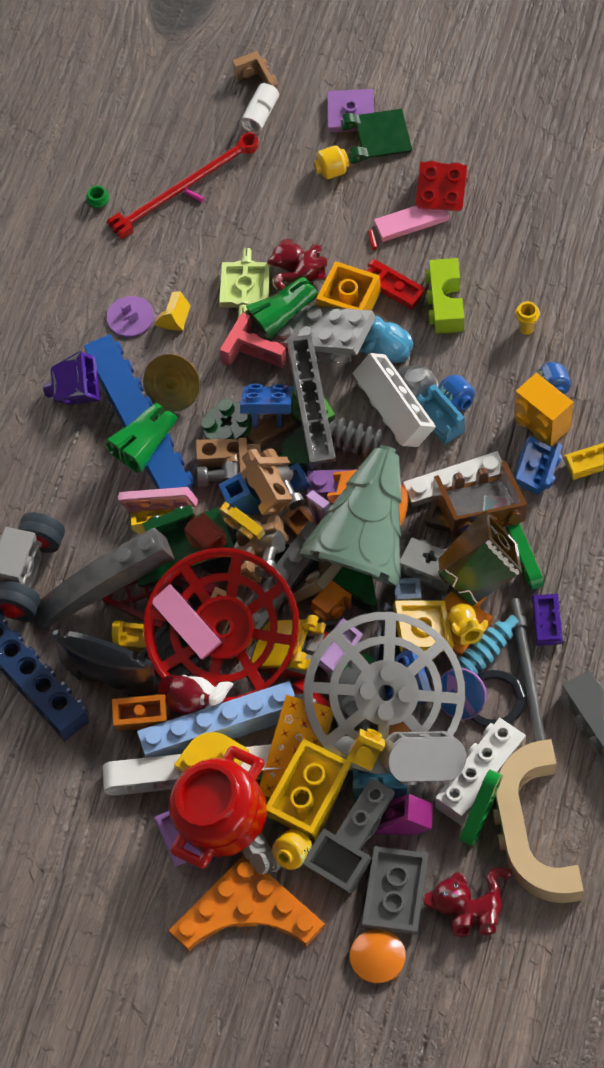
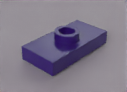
(547, 619)

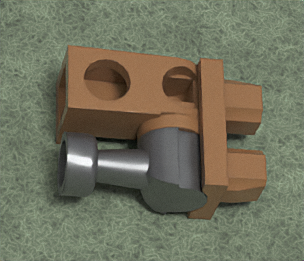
(224, 454)
(271, 481)
(269, 545)

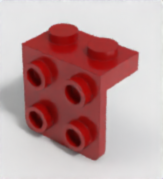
(441, 186)

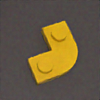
(235, 518)
(206, 747)

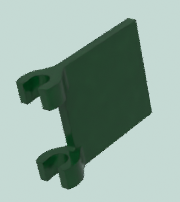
(379, 134)

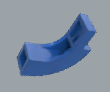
(243, 497)

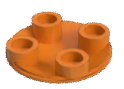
(377, 956)

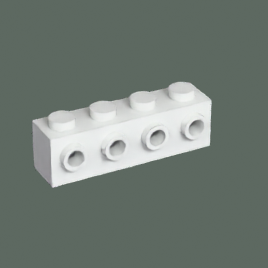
(393, 400)
(459, 794)

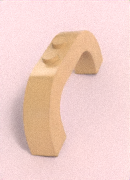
(542, 881)

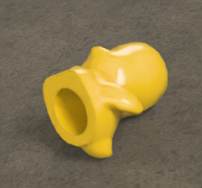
(465, 624)

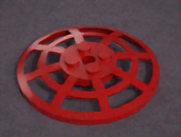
(227, 608)

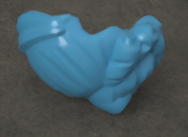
(388, 340)

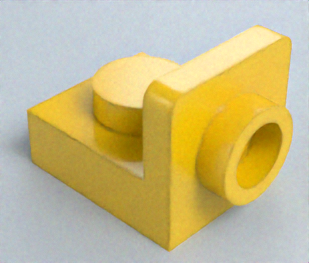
(366, 748)

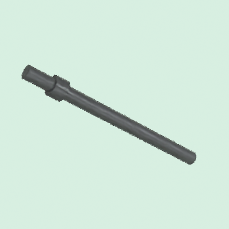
(527, 670)

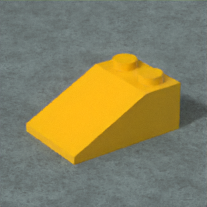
(308, 789)

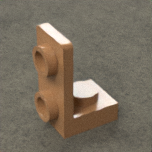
(251, 65)

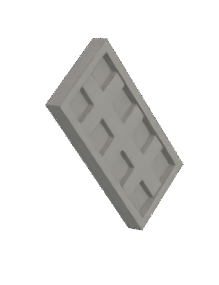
(331, 328)

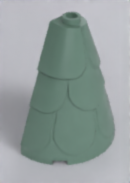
(364, 521)

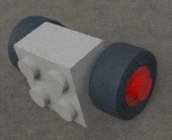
(20, 562)

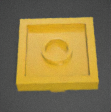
(430, 612)

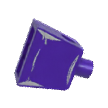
(74, 380)

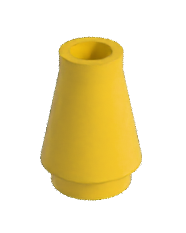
(527, 316)

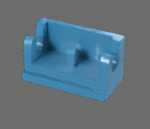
(444, 415)
(361, 779)

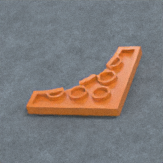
(243, 900)

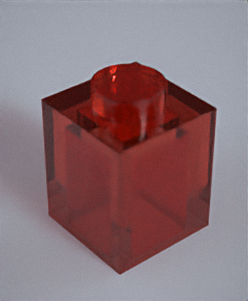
(204, 533)

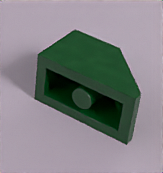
(296, 451)
(360, 587)

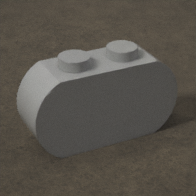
(423, 757)

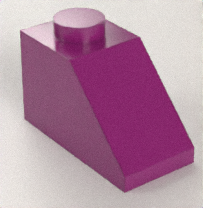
(406, 816)

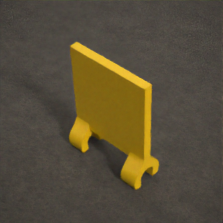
(280, 650)

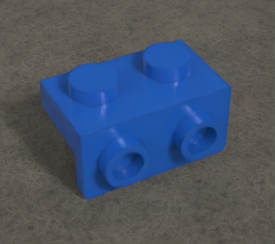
(537, 465)

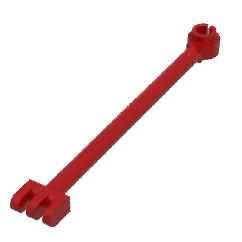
(122, 225)

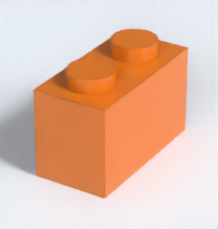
(139, 712)

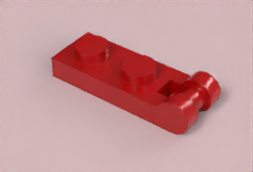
(397, 285)

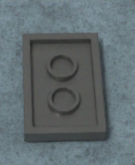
(395, 890)

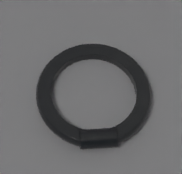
(517, 689)

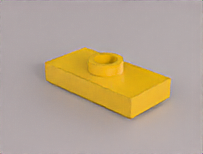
(585, 461)

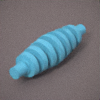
(488, 645)

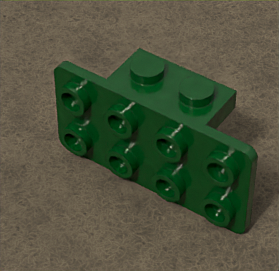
(172, 527)

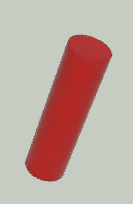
(372, 239)

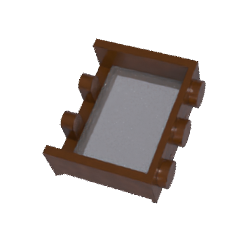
(466, 501)

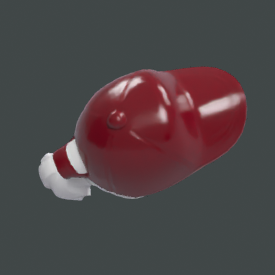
(191, 694)

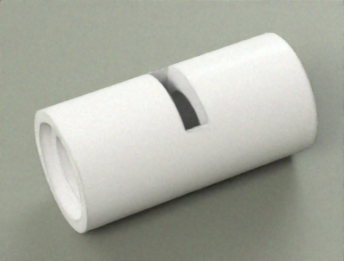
(259, 108)

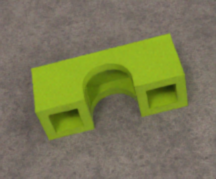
(443, 279)

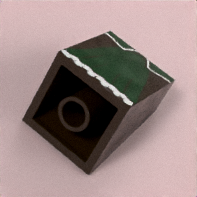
(480, 560)

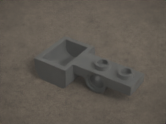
(340, 855)

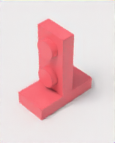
(242, 340)

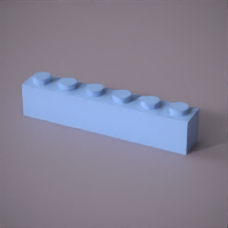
(229, 718)

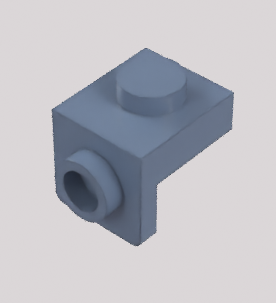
(408, 590)

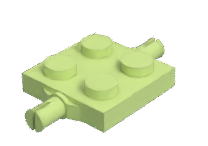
(244, 282)

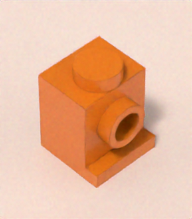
(331, 602)

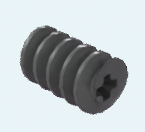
(353, 438)

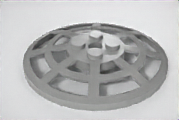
(377, 674)

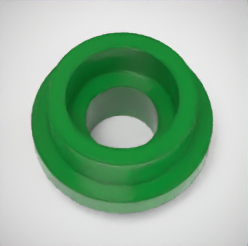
(97, 192)

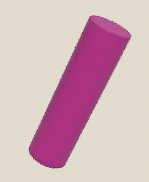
(193, 195)

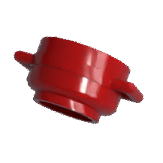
(217, 807)

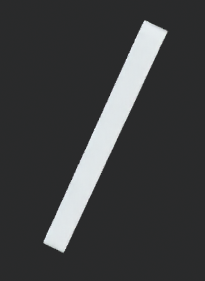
(160, 774)

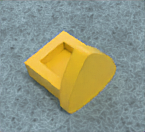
(175, 314)
(128, 635)

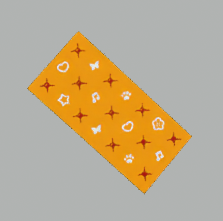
(289, 736)

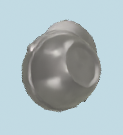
(418, 379)

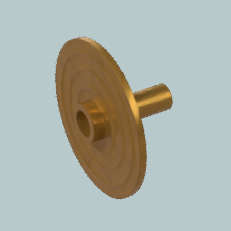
(171, 382)

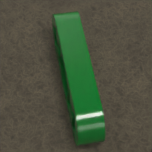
(528, 563)
(481, 807)

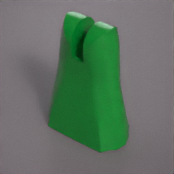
(275, 311)
(139, 440)

